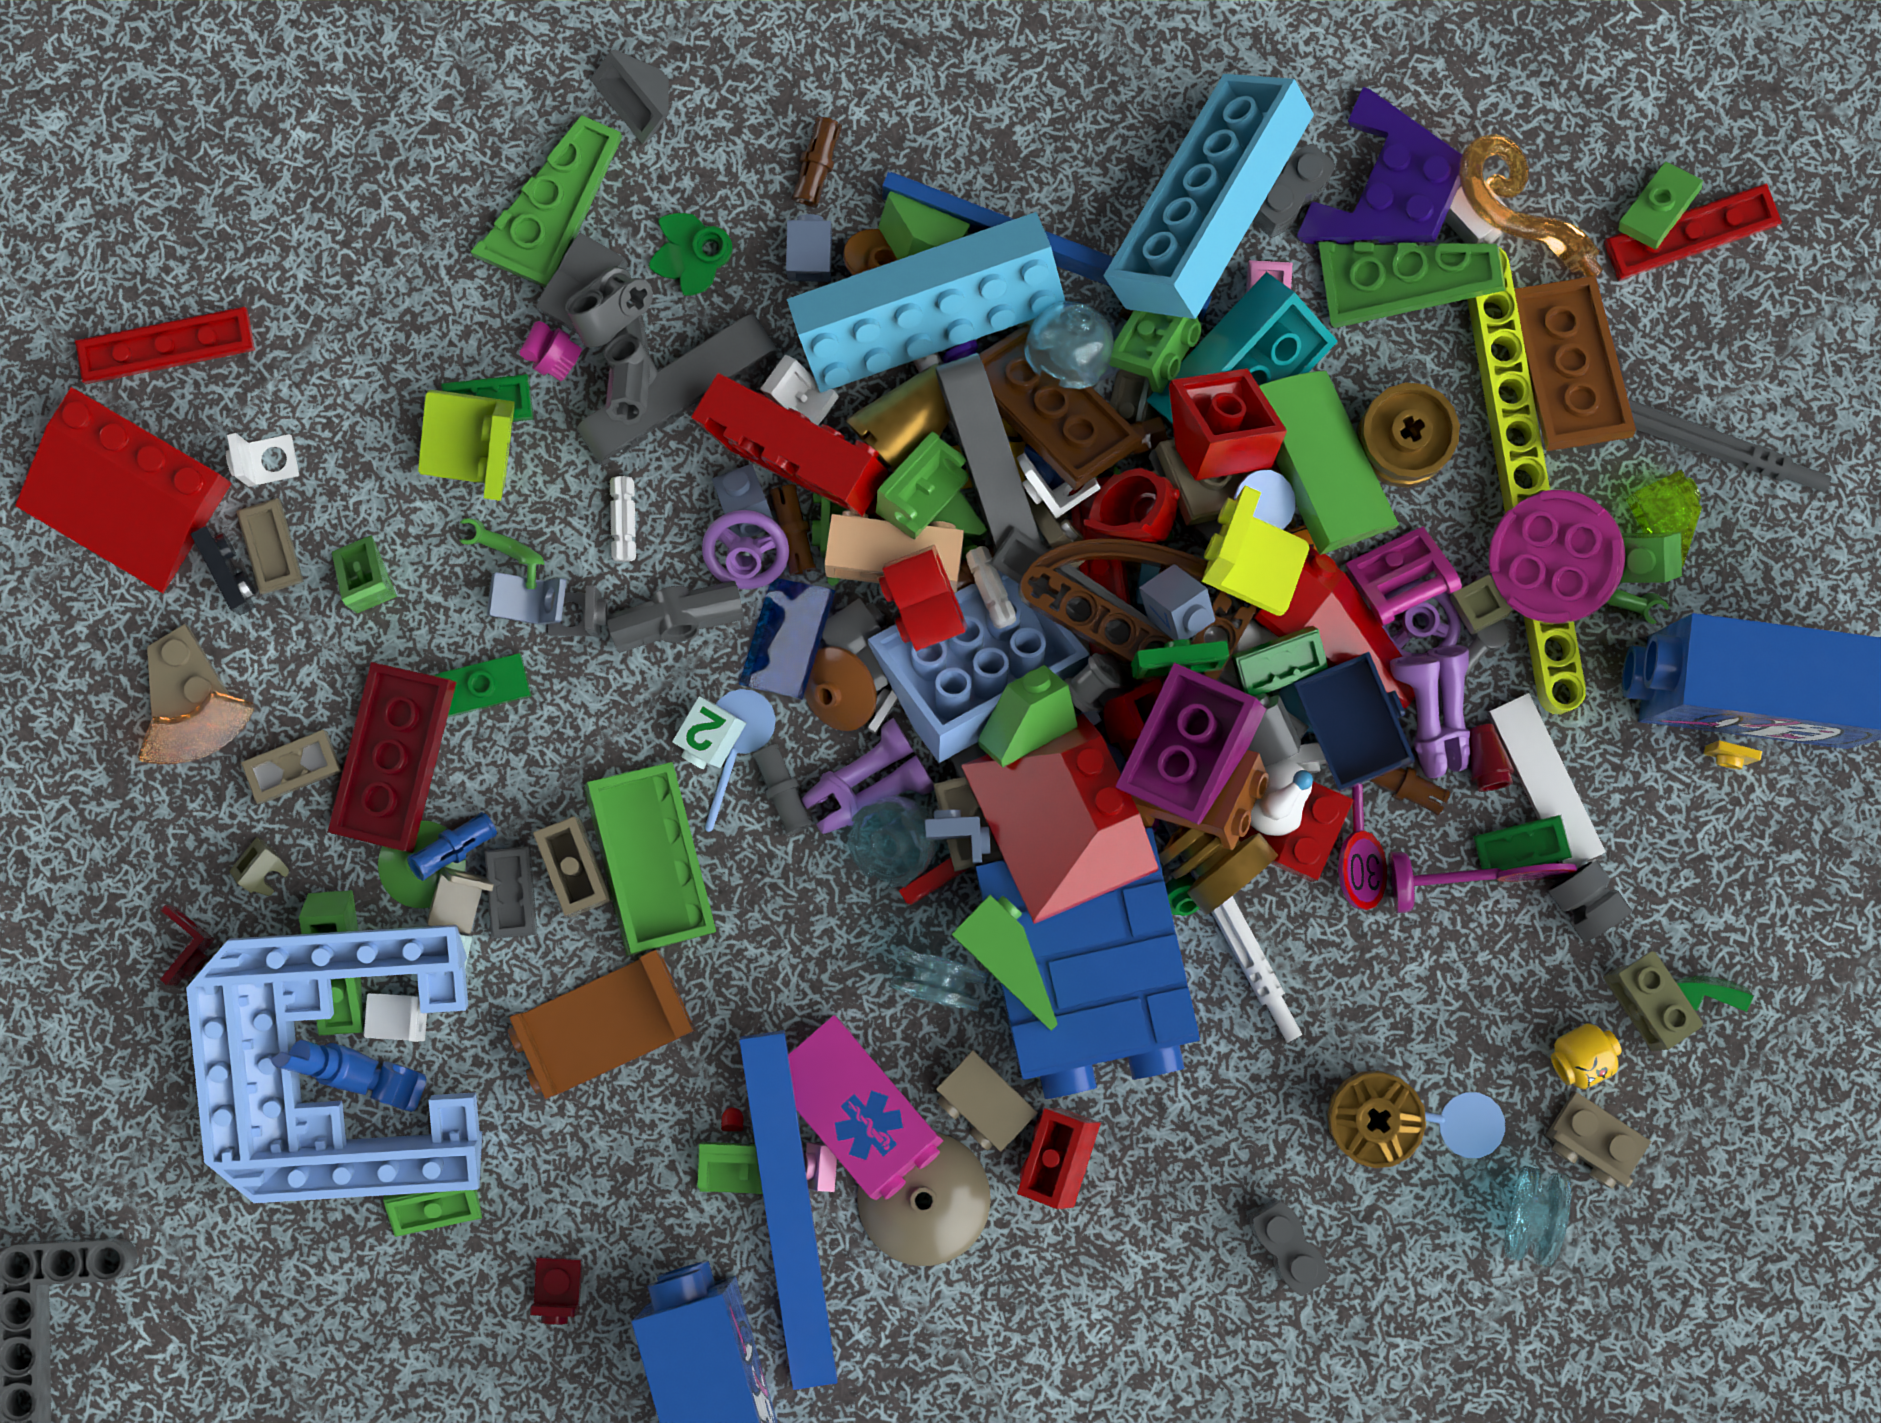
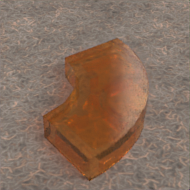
(195, 733)

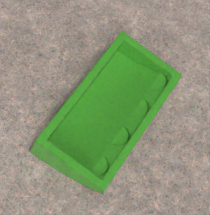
(1327, 463)
(649, 858)

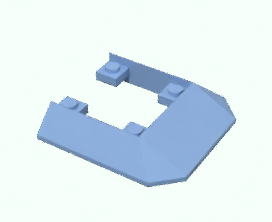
(254, 1113)

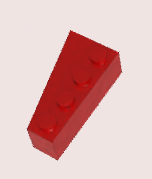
(790, 445)

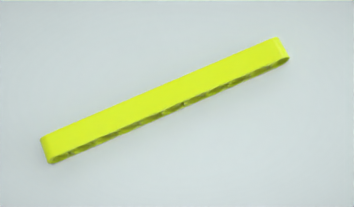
(1528, 458)

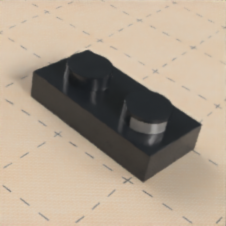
(217, 553)

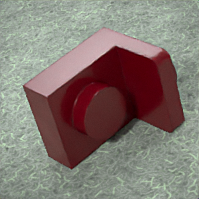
(557, 1289)

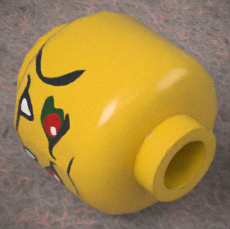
(1586, 1056)

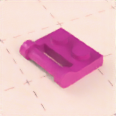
(1398, 565)

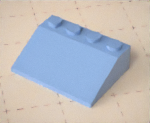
(958, 682)

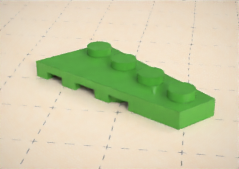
(552, 206)
(1390, 280)

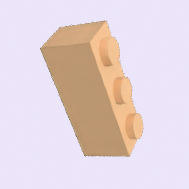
(863, 545)

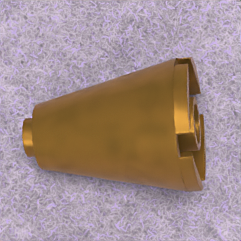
(902, 418)

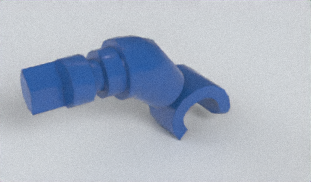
(355, 1072)

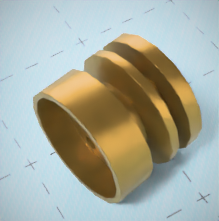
(1219, 869)
(1349, 1117)

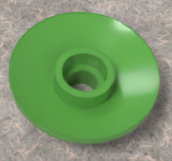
(398, 877)

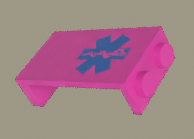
(859, 1111)

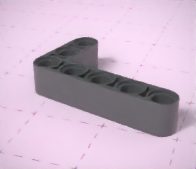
(35, 1331)

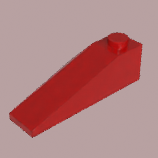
(1345, 622)

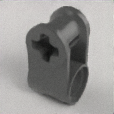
(603, 308)
(1098, 683)

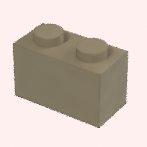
(572, 866)
(985, 1102)

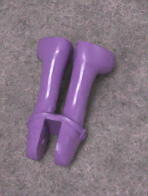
(1438, 744)
(890, 749)

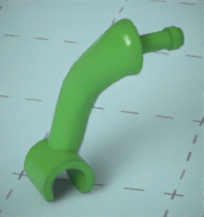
(508, 546)
(1637, 604)

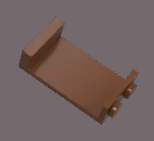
(600, 1025)

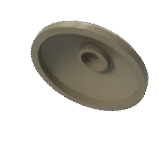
(946, 1227)

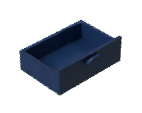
(1355, 721)

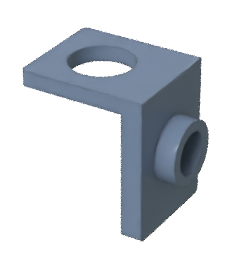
(515, 602)

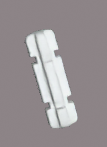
(622, 519)
(991, 587)

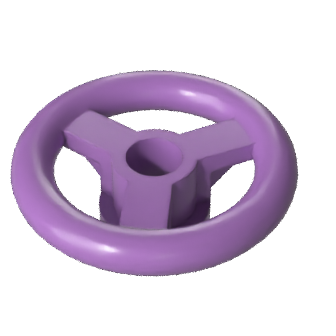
(744, 568)
(1449, 632)

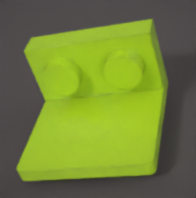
(467, 439)

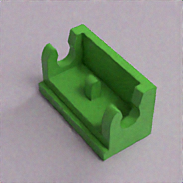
(921, 486)
(728, 1168)

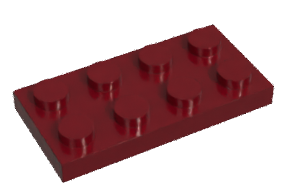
(392, 757)

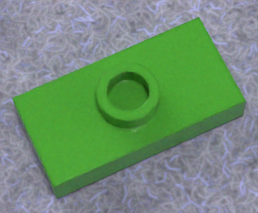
(1660, 205)

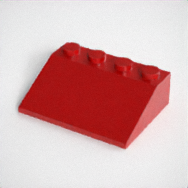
(119, 490)

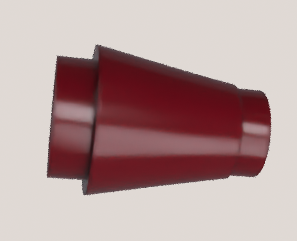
(1488, 759)

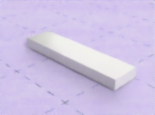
(1544, 775)

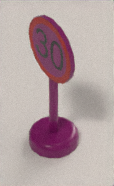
(1362, 861)
(1404, 881)

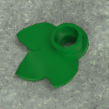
(684, 254)

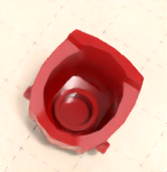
(1135, 507)

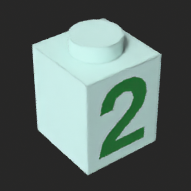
(708, 734)

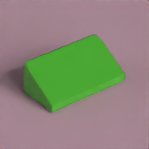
(431, 1210)

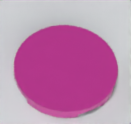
(1557, 556)

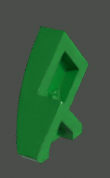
(1722, 990)

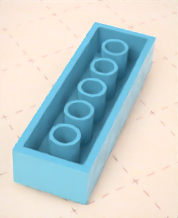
(1209, 195)
(927, 302)

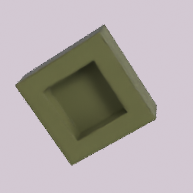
(1480, 604)
(254, 865)

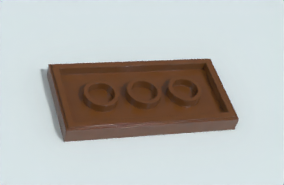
(1065, 426)

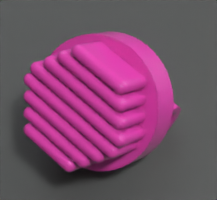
(550, 351)

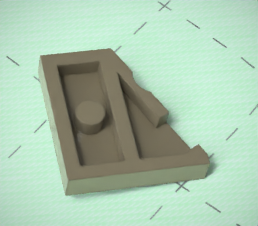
(180, 674)

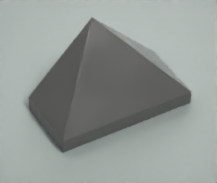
(634, 91)

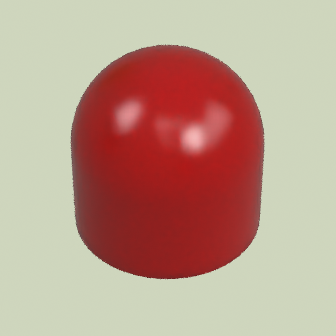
(732, 1120)

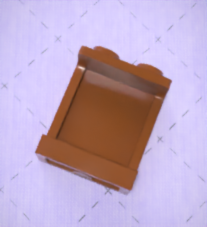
(1230, 812)

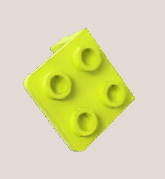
(1254, 556)

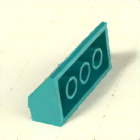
(1263, 332)

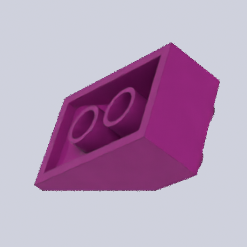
(1190, 744)

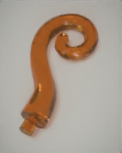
(1562, 237)

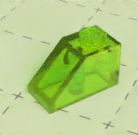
(1668, 507)

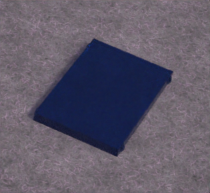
(787, 638)

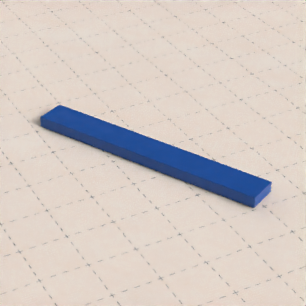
(1066, 253)
(788, 1209)

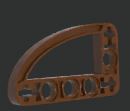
(1103, 611)

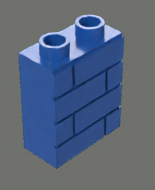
(1110, 982)

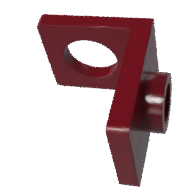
(193, 956)

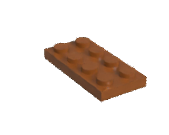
(1573, 364)

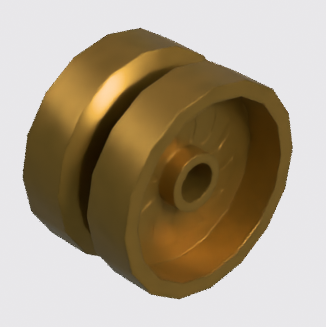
(1424, 416)

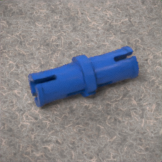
(451, 846)

